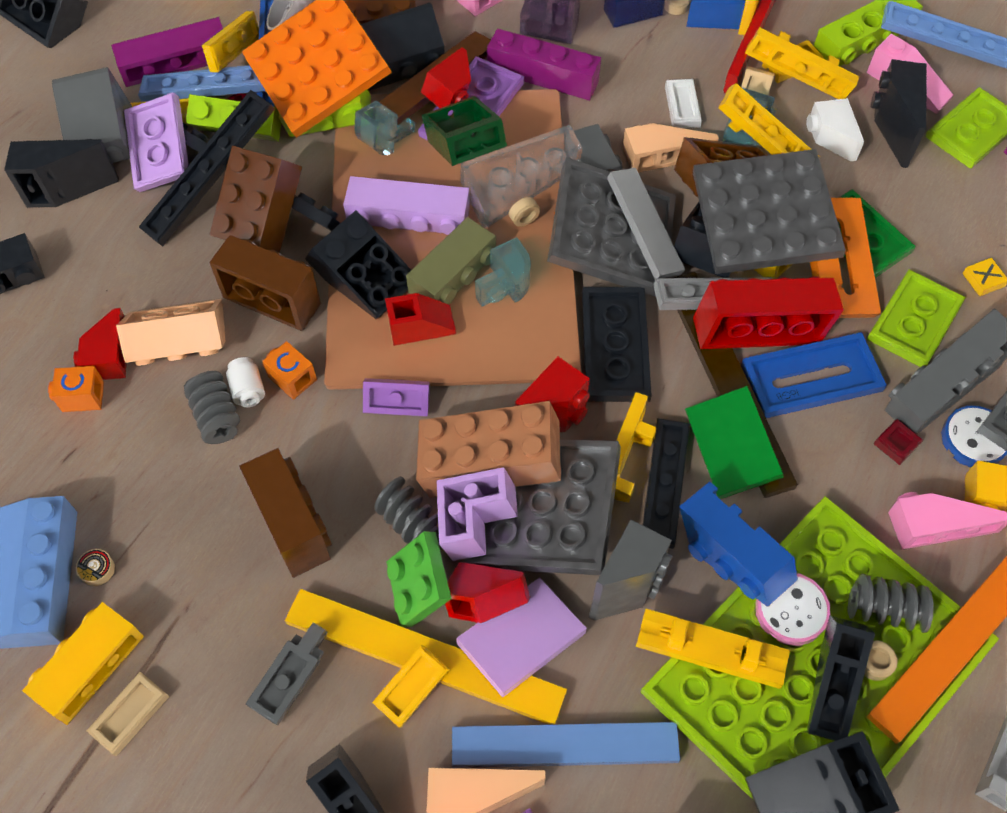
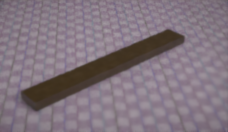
(726, 376)

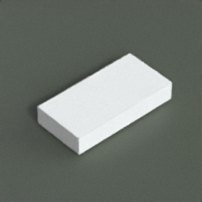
(683, 103)

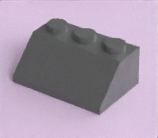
(631, 572)

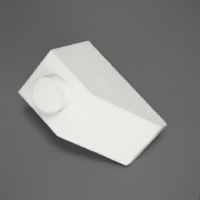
(836, 128)

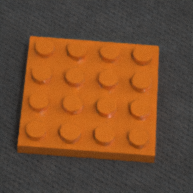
(315, 63)

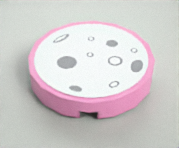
(797, 614)

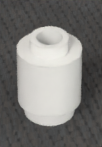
(245, 382)

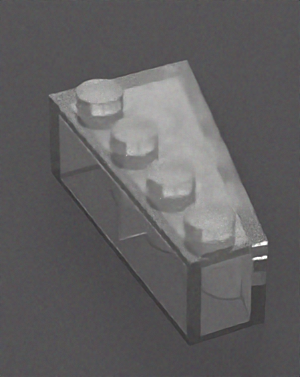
(517, 172)

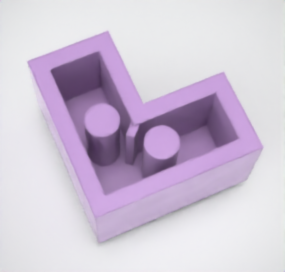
(467, 504)

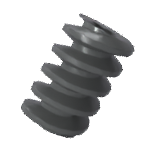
(212, 407)
(405, 512)
(891, 600)

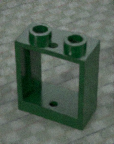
(453, 133)

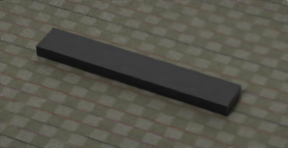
(206, 168)

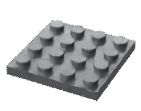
(767, 211)
(593, 231)
(560, 522)

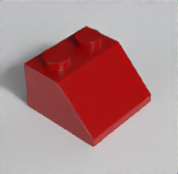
(565, 390)

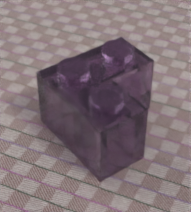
(550, 19)

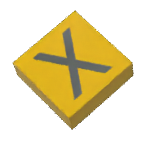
(985, 276)

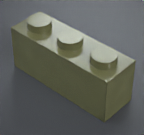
(452, 262)

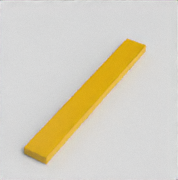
(397, 644)

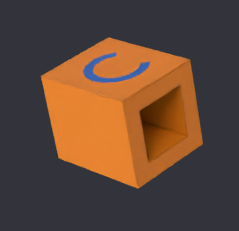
(289, 370)
(76, 389)

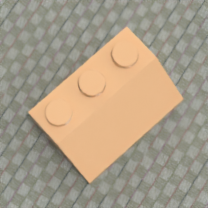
(172, 332)

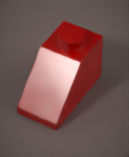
(448, 80)
(102, 347)

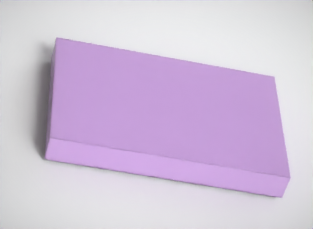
(156, 142)
(522, 639)

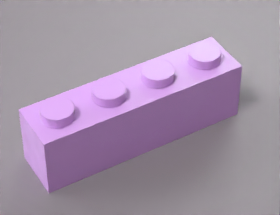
(407, 204)

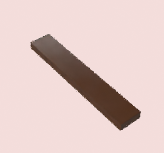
(408, 97)

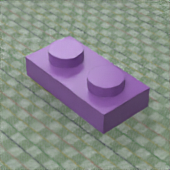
(396, 397)

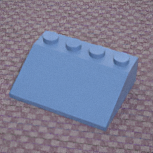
(35, 570)

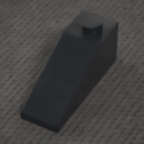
(839, 677)
(341, 784)

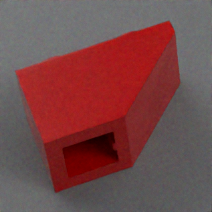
(418, 318)
(484, 592)

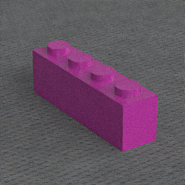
(165, 51)
(546, 63)

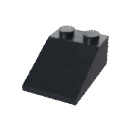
(902, 107)

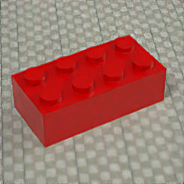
(766, 312)

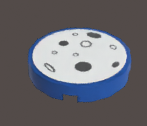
(964, 441)

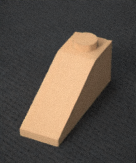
(657, 145)
(478, 789)

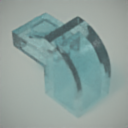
(377, 127)
(510, 274)

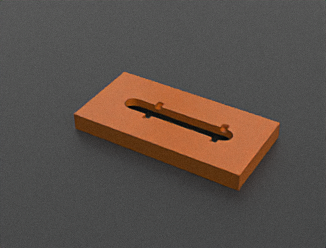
(864, 296)

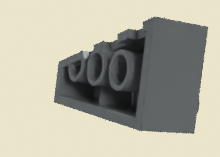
(951, 374)

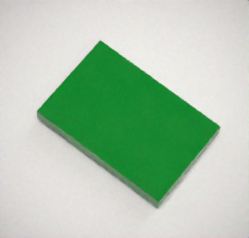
(885, 241)
(734, 443)

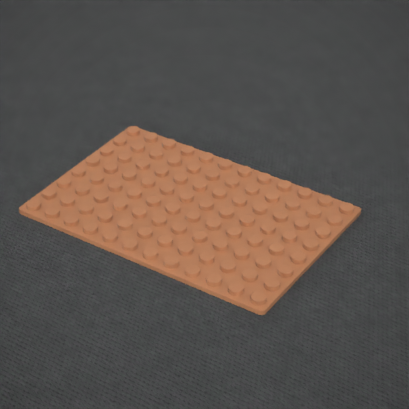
(491, 342)

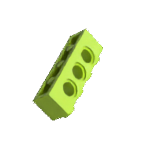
(856, 32)

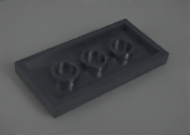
(616, 343)

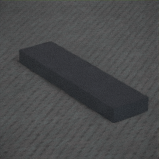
(666, 478)

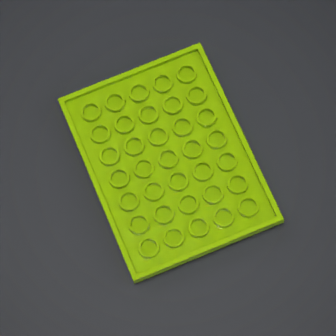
(758, 726)

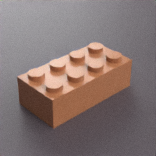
(514, 437)

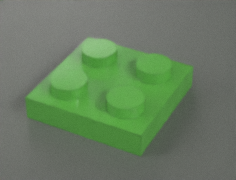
(418, 579)

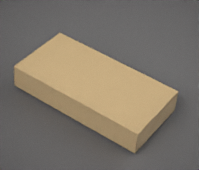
(127, 714)

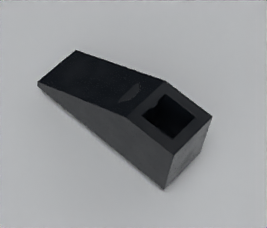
(18, 263)

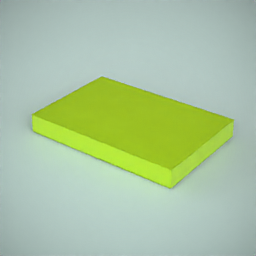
(971, 128)
(916, 318)

